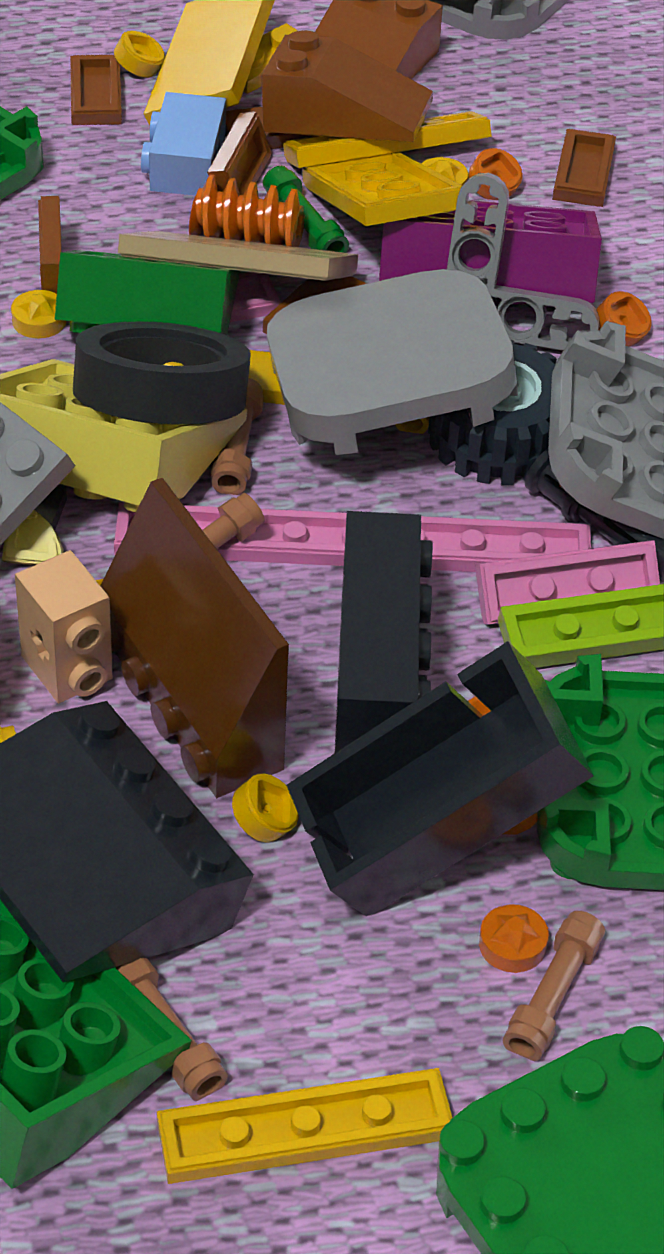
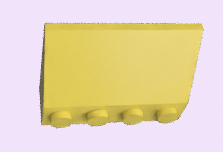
(110, 452)

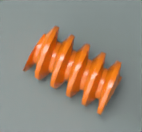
(247, 214)

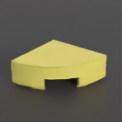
(32, 542)

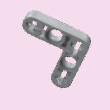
(488, 274)

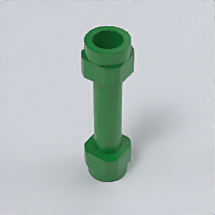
(322, 233)

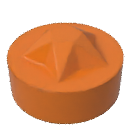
(500, 164)
(627, 311)
(513, 938)

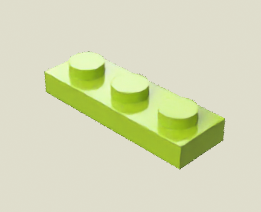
(586, 625)

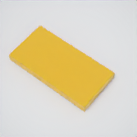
(211, 50)
(382, 188)

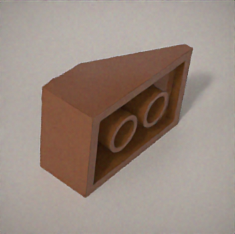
(390, 31)
(338, 92)

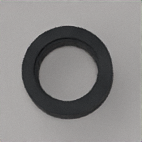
(124, 373)

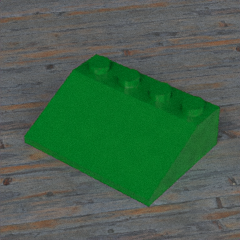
(69, 1054)

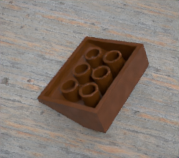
(197, 646)

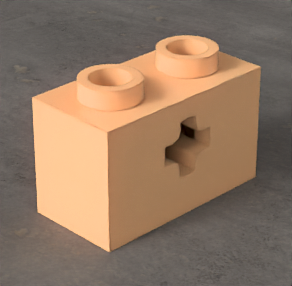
(64, 626)

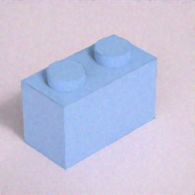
(183, 142)

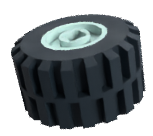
(514, 437)

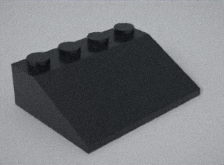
(106, 847)

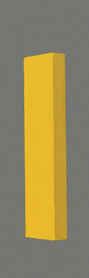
(433, 132)
(302, 1125)

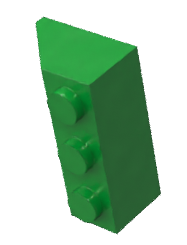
(114, 288)

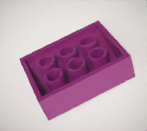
(540, 251)

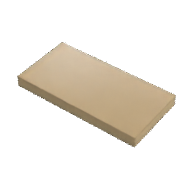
(238, 255)

